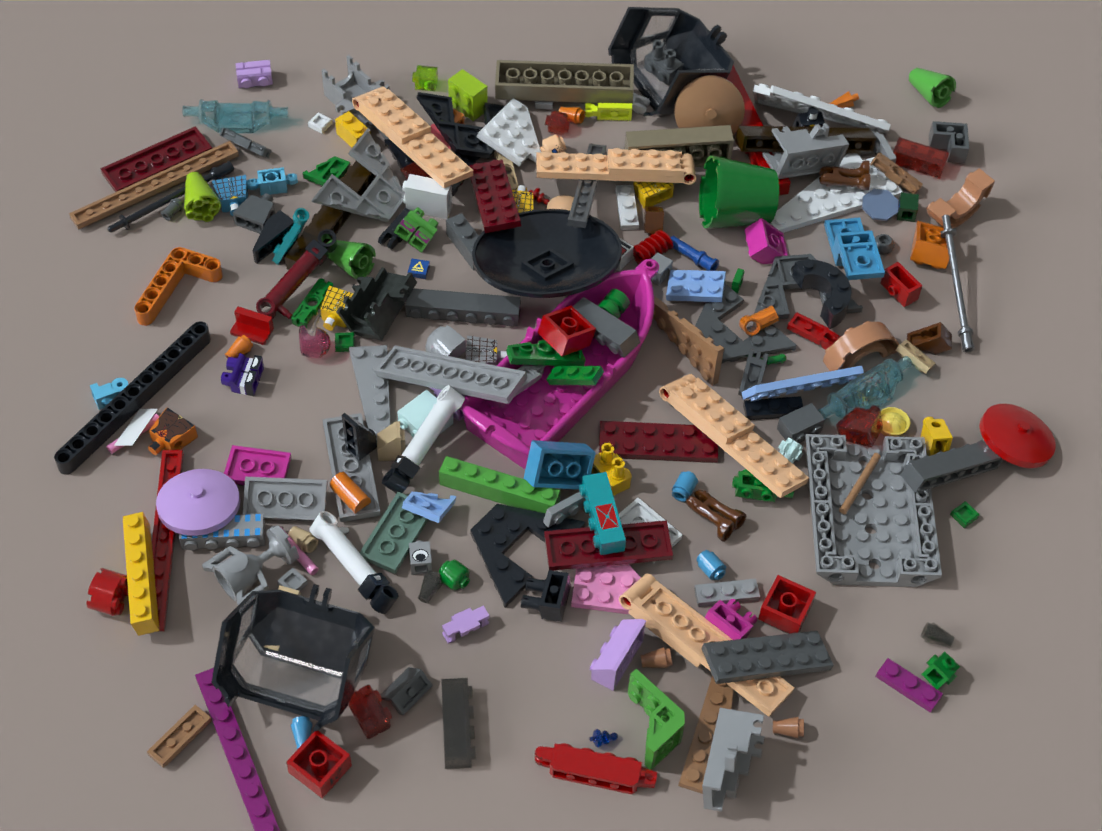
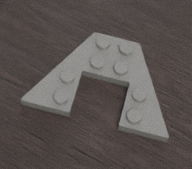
(382, 195)

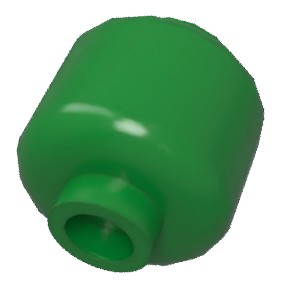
(454, 575)

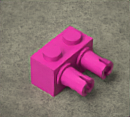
(729, 621)

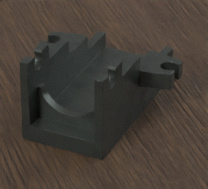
(376, 303)

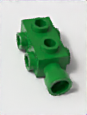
(750, 487)

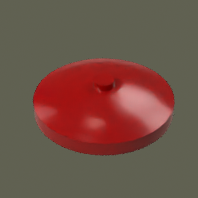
(1017, 435)

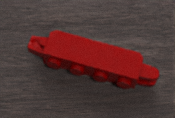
(595, 768)

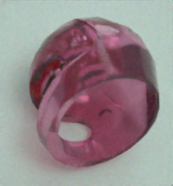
(316, 345)

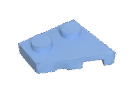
(428, 505)

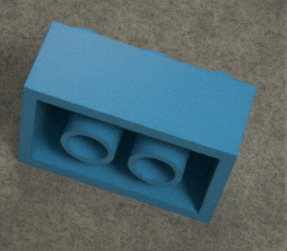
(558, 464)

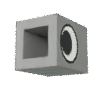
(420, 557)

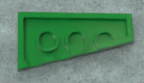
(542, 355)

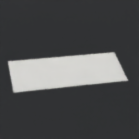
(135, 427)

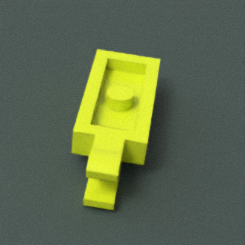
(609, 111)

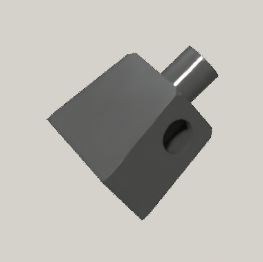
(254, 212)

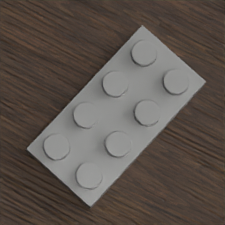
(285, 498)

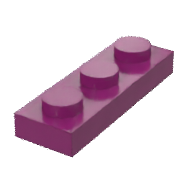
(909, 685)

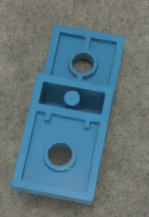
(854, 248)

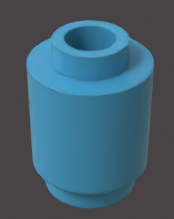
(684, 486)
(711, 565)

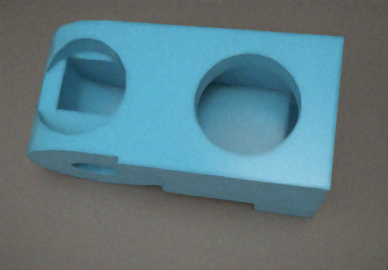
(104, 394)

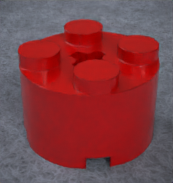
(108, 592)

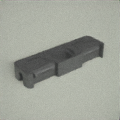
(245, 142)

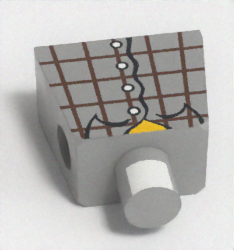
(483, 350)

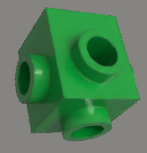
(940, 670)

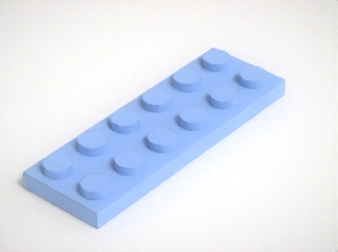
(803, 383)

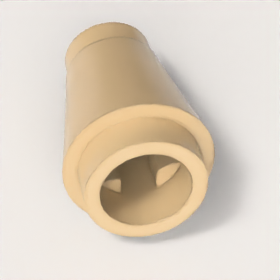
(303, 539)

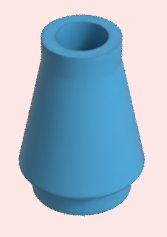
(301, 729)

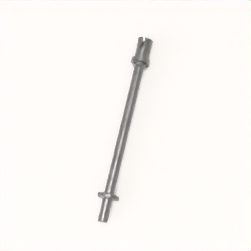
(965, 332)

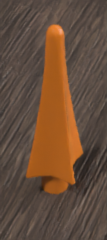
(845, 100)

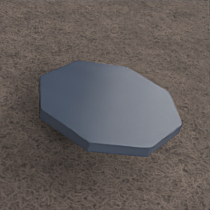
(880, 204)

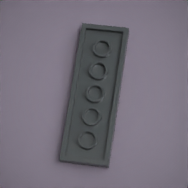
(766, 657)

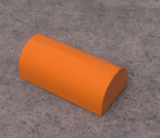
(349, 492)

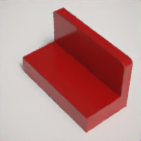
(253, 325)

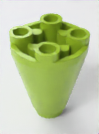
(200, 199)

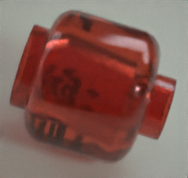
(557, 122)

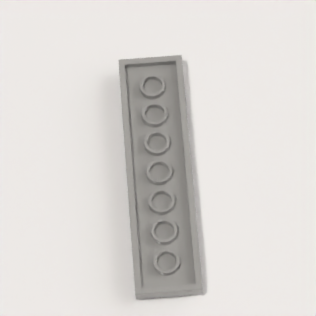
(462, 375)

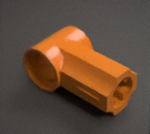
(760, 320)

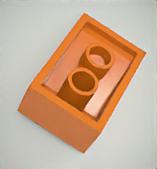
(929, 246)

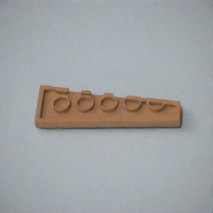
(694, 770)

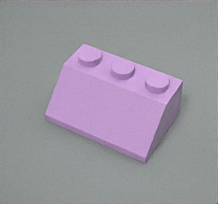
(618, 652)

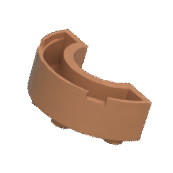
(965, 202)
(859, 342)

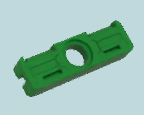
(304, 311)

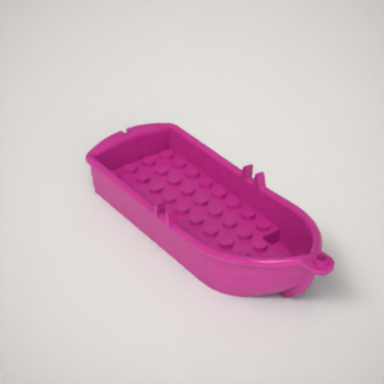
(551, 411)

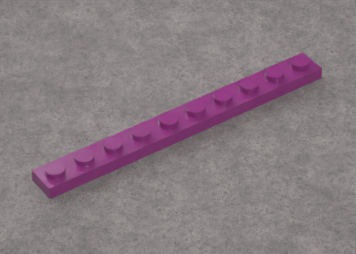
(237, 755)

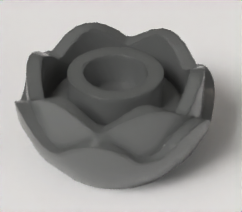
(884, 244)

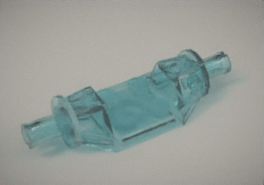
(235, 116)
(867, 389)

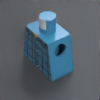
(231, 192)

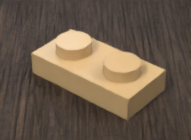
(918, 358)

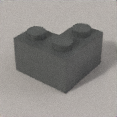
(952, 138)

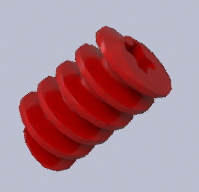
(656, 242)

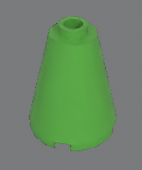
(933, 86)
(353, 258)

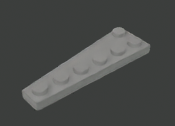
(372, 389)

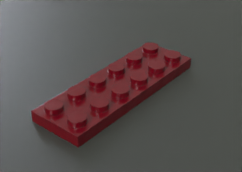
(155, 159)
(494, 196)
(658, 441)
(576, 547)

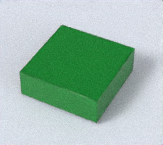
(738, 280)
(344, 341)
(964, 514)

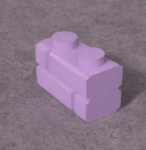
(254, 74)

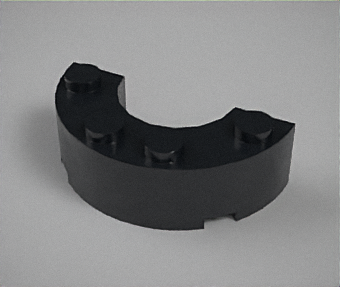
(829, 281)

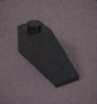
(271, 235)
(358, 439)

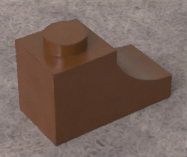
(653, 219)
(933, 338)

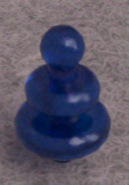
(602, 737)

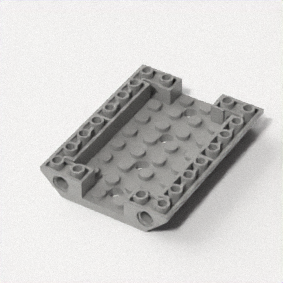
(903, 520)

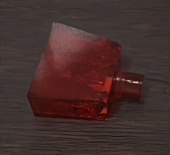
(861, 426)

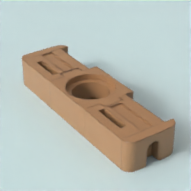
(896, 173)

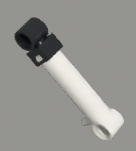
(407, 465)
(372, 584)

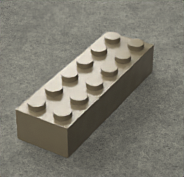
(697, 141)

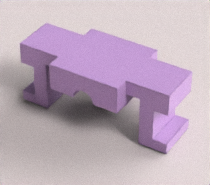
(464, 623)

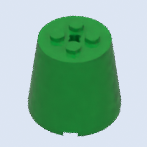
(737, 193)

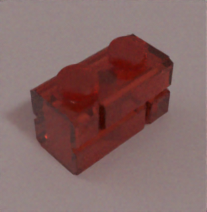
(369, 712)

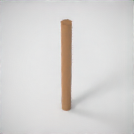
(860, 483)

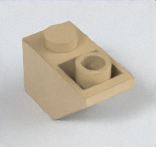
(391, 442)

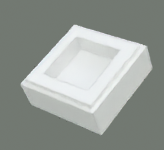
(320, 123)

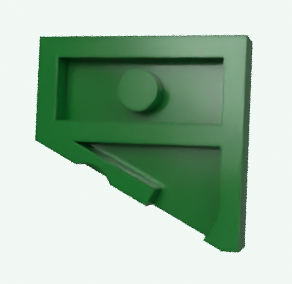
(324, 170)

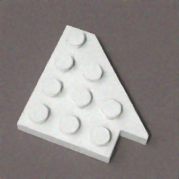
(512, 133)

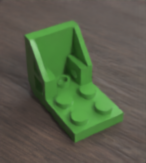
(665, 718)

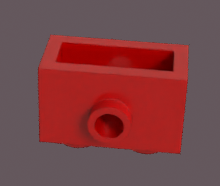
(901, 284)

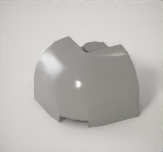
(446, 342)

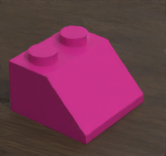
(765, 242)

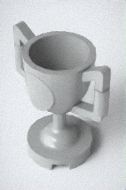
(243, 570)

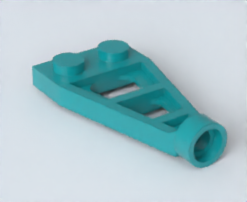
(291, 235)

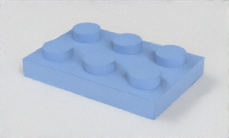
(696, 286)

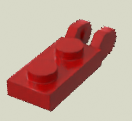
(812, 330)

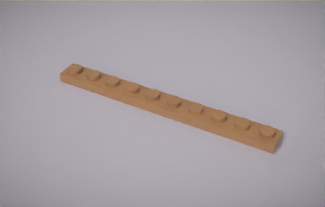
(152, 185)

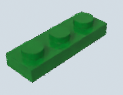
(575, 375)

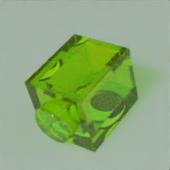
(425, 78)

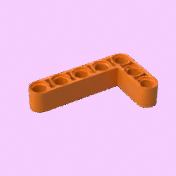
(178, 263)

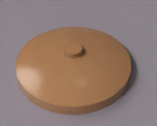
(709, 103)

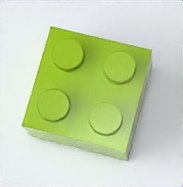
(467, 94)

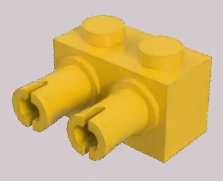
(611, 463)

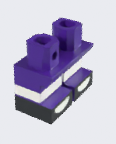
(245, 374)

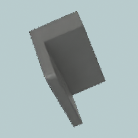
(407, 689)

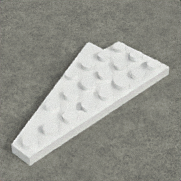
(798, 103)
(822, 202)

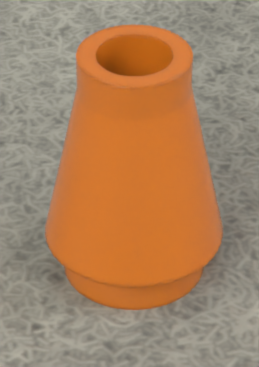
(576, 114)
(241, 345)

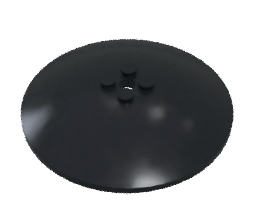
(547, 256)

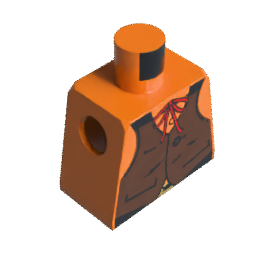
(171, 432)

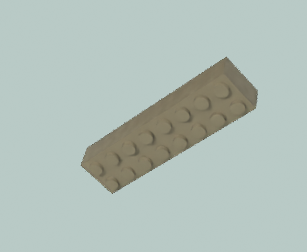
(564, 81)

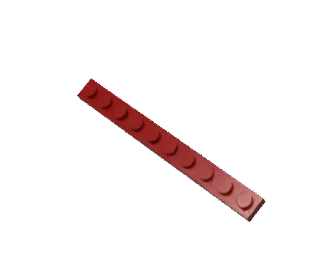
(163, 537)

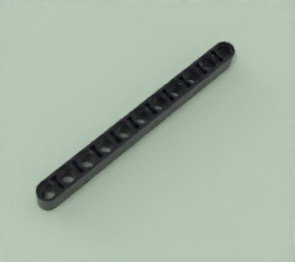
(132, 398)

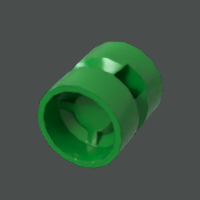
(615, 303)

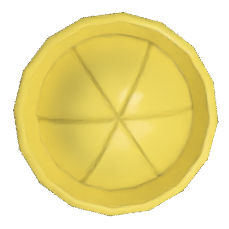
(894, 421)

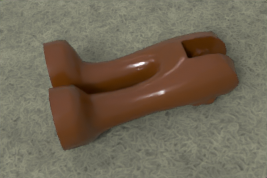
(846, 177)
(704, 504)

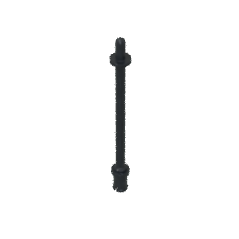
(215, 174)

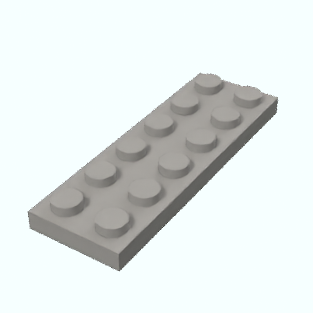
(358, 471)

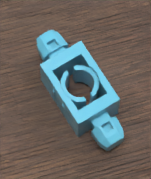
(272, 181)

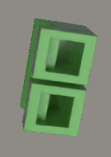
(415, 223)

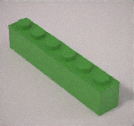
(496, 486)

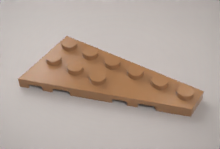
(691, 342)

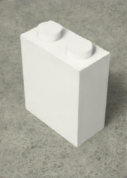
(428, 196)

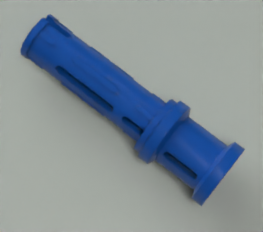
(699, 257)

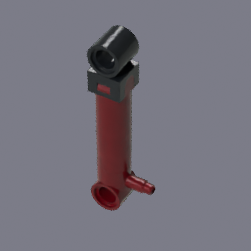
(314, 255)

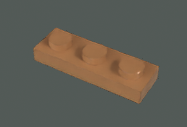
(179, 736)

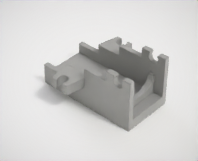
(348, 88)
(806, 152)
(730, 755)

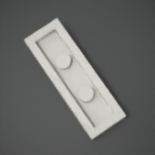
(627, 207)

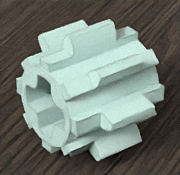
(791, 450)

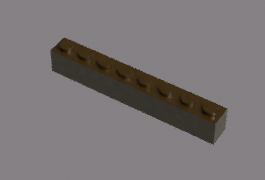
(763, 140)
(356, 178)

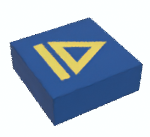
(419, 268)

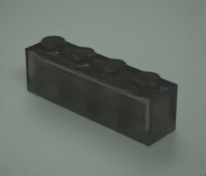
(456, 723)

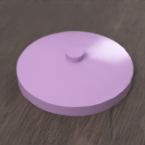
(198, 502)

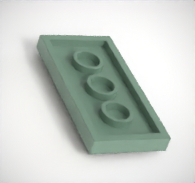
(391, 537)

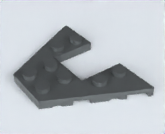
(781, 278)
(767, 340)

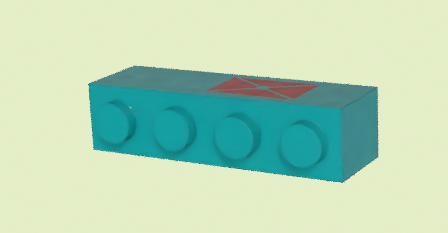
(603, 513)

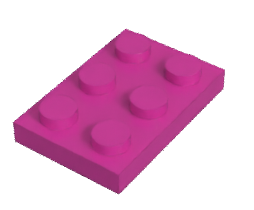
(256, 463)

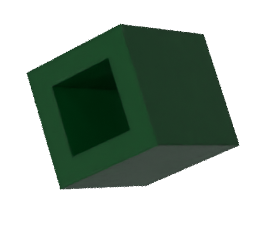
(907, 207)

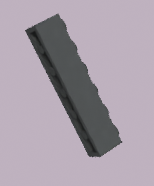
(463, 307)
(950, 466)

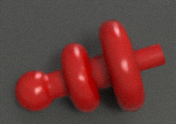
(540, 197)

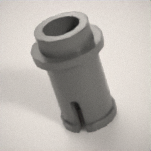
(174, 206)

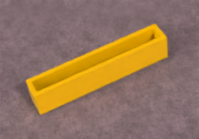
(140, 574)

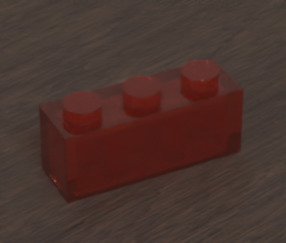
(920, 157)

